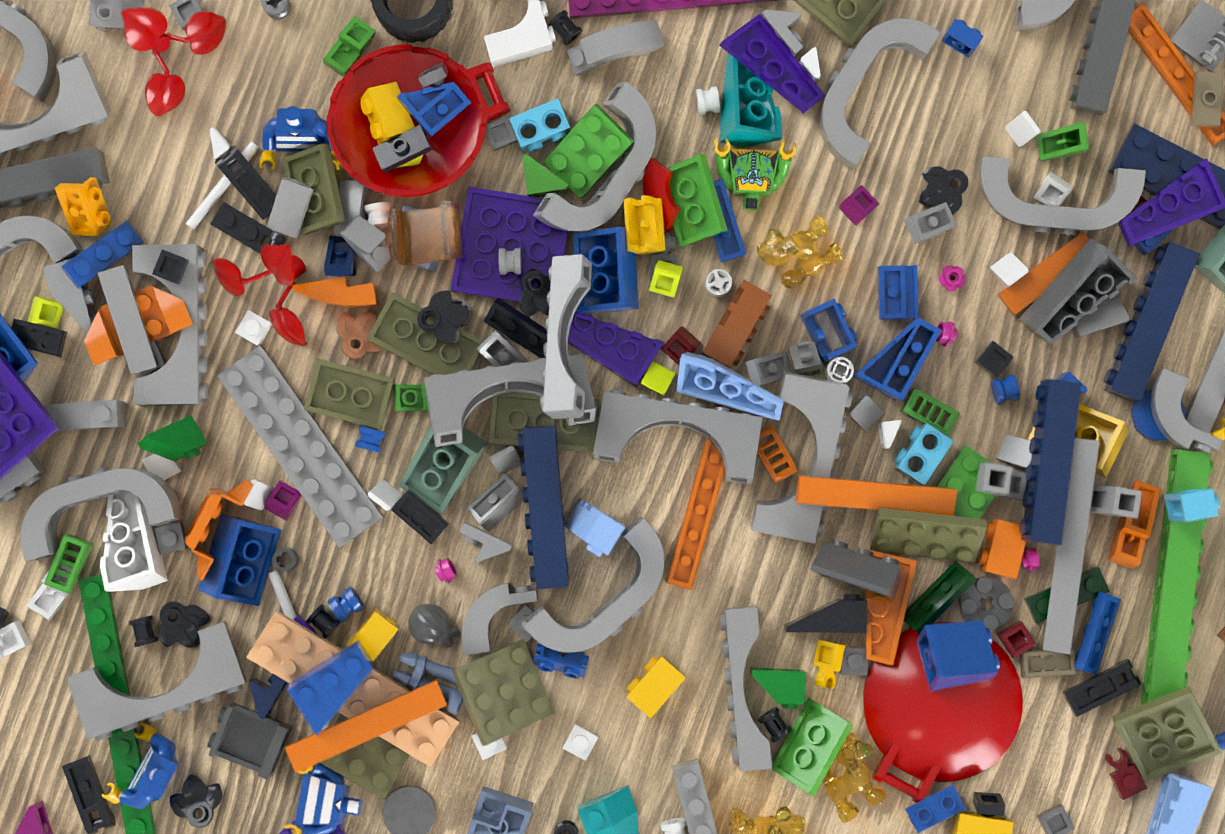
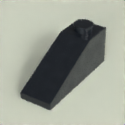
(837, 616)

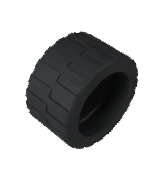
(415, 29)

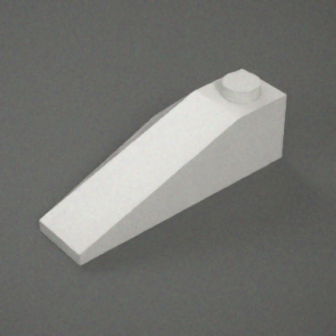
(131, 547)

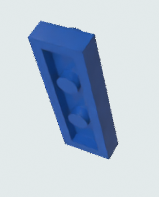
(728, 243)
(101, 254)
(1097, 633)

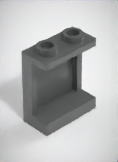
(249, 739)

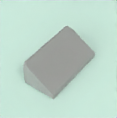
(290, 207)
(1107, 315)
(496, 502)

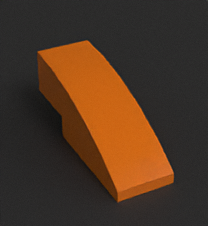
(340, 293)
(1132, 532)

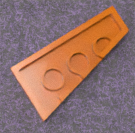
(887, 614)

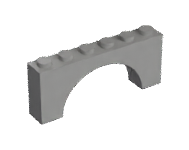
(77, 104)
(183, 375)
(455, 395)
(824, 407)
(628, 416)
(108, 709)

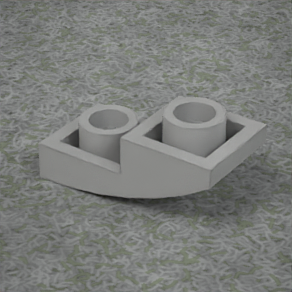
(352, 199)

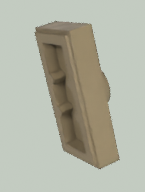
(1207, 99)
(1047, 663)

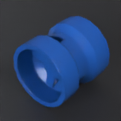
(346, 604)

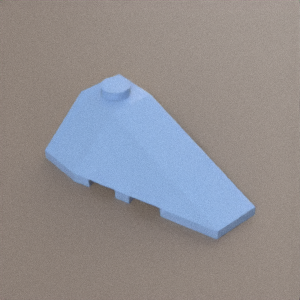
(716, 383)

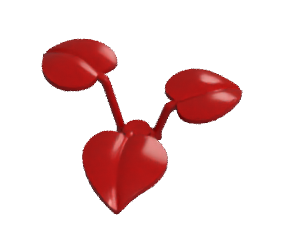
(146, 31)
(286, 269)

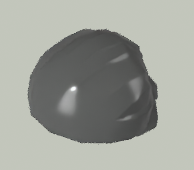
(431, 625)

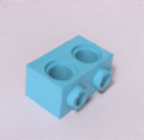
(537, 119)
(928, 458)
(1192, 505)

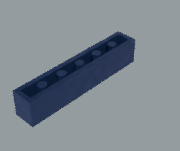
(1150, 322)
(1050, 461)
(545, 506)

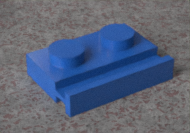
(897, 292)

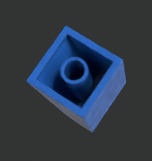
(957, 654)

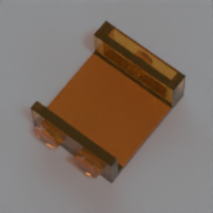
(425, 234)

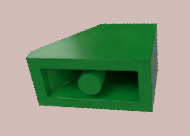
(175, 440)
(783, 685)

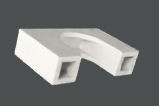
(525, 39)

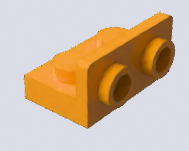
(84, 207)

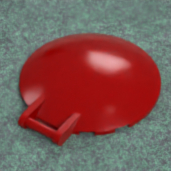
(452, 146)
(941, 731)

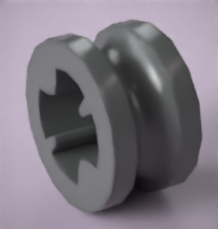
(289, 566)

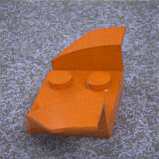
(161, 314)
(199, 527)

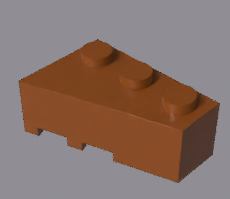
(737, 325)

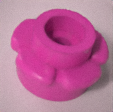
(952, 285)
(948, 333)
(1030, 559)
(445, 570)

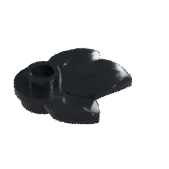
(939, 188)
(532, 298)
(447, 316)
(184, 627)
(195, 797)

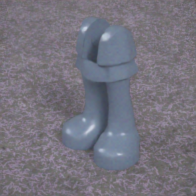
(422, 666)

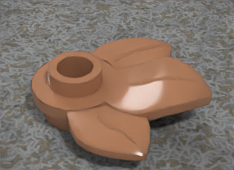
(356, 330)

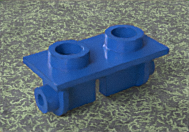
(570, 665)
(935, 809)

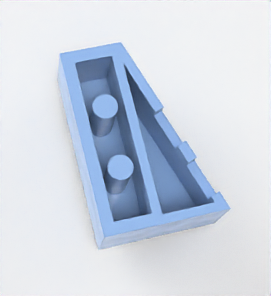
(594, 527)

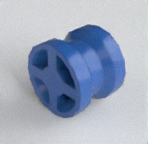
(1005, 389)
(370, 439)

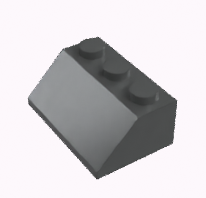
(858, 568)

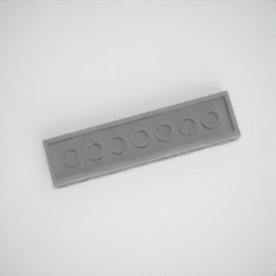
(300, 446)

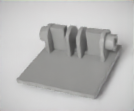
(108, 12)
(1202, 35)

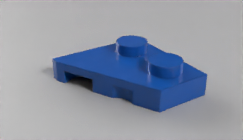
(434, 105)

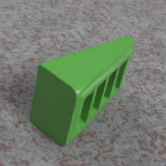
(911, 401)
(63, 549)

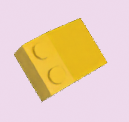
(1100, 427)

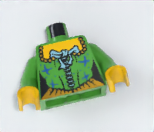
(752, 171)

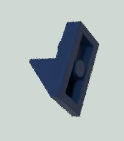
(340, 258)
(266, 696)

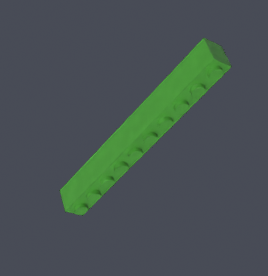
(1175, 583)

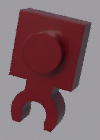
(1126, 777)

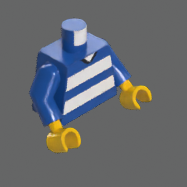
(293, 132)
(152, 774)
(323, 801)

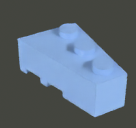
(1179, 805)

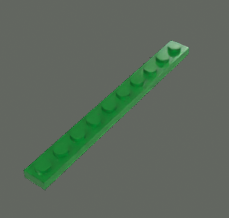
(110, 663)

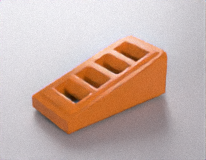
(791, 469)

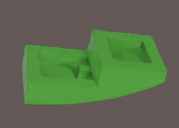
(350, 46)

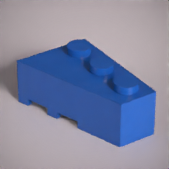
(900, 360)
(330, 684)

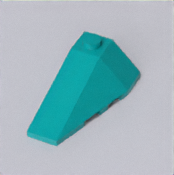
(747, 108)
(610, 813)

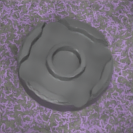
(409, 811)

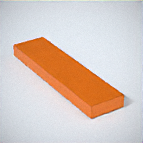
(1038, 279)

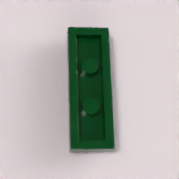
(1090, 585)
(938, 597)

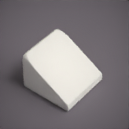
(811, 64)
(1022, 129)
(219, 144)
(1053, 190)
(1008, 270)
(887, 432)
(161, 466)
(258, 494)
(385, 495)

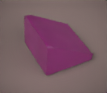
(858, 205)
(282, 500)

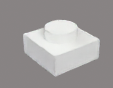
(253, 328)
(580, 742)
(490, 749)

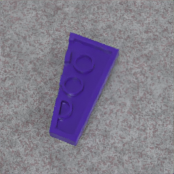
(769, 59)
(1183, 201)
(613, 347)

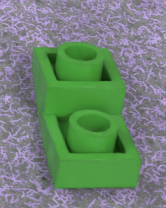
(410, 398)

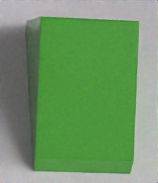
(1063, 142)
(541, 180)

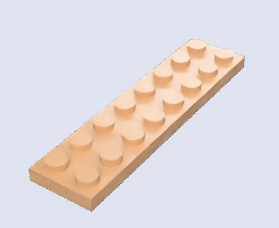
(293, 650)

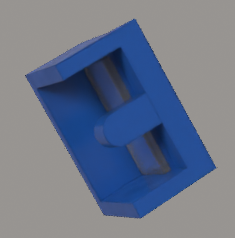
(829, 330)

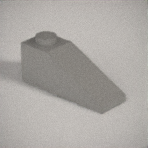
(89, 415)

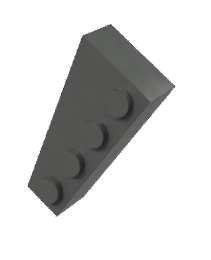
(1076, 291)

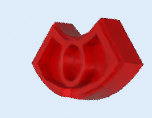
(657, 185)

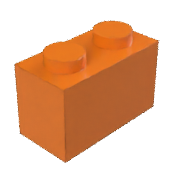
(1003, 549)

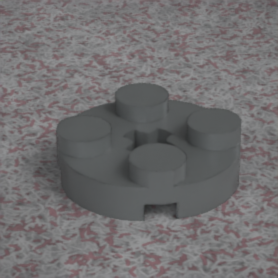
(1001, 602)

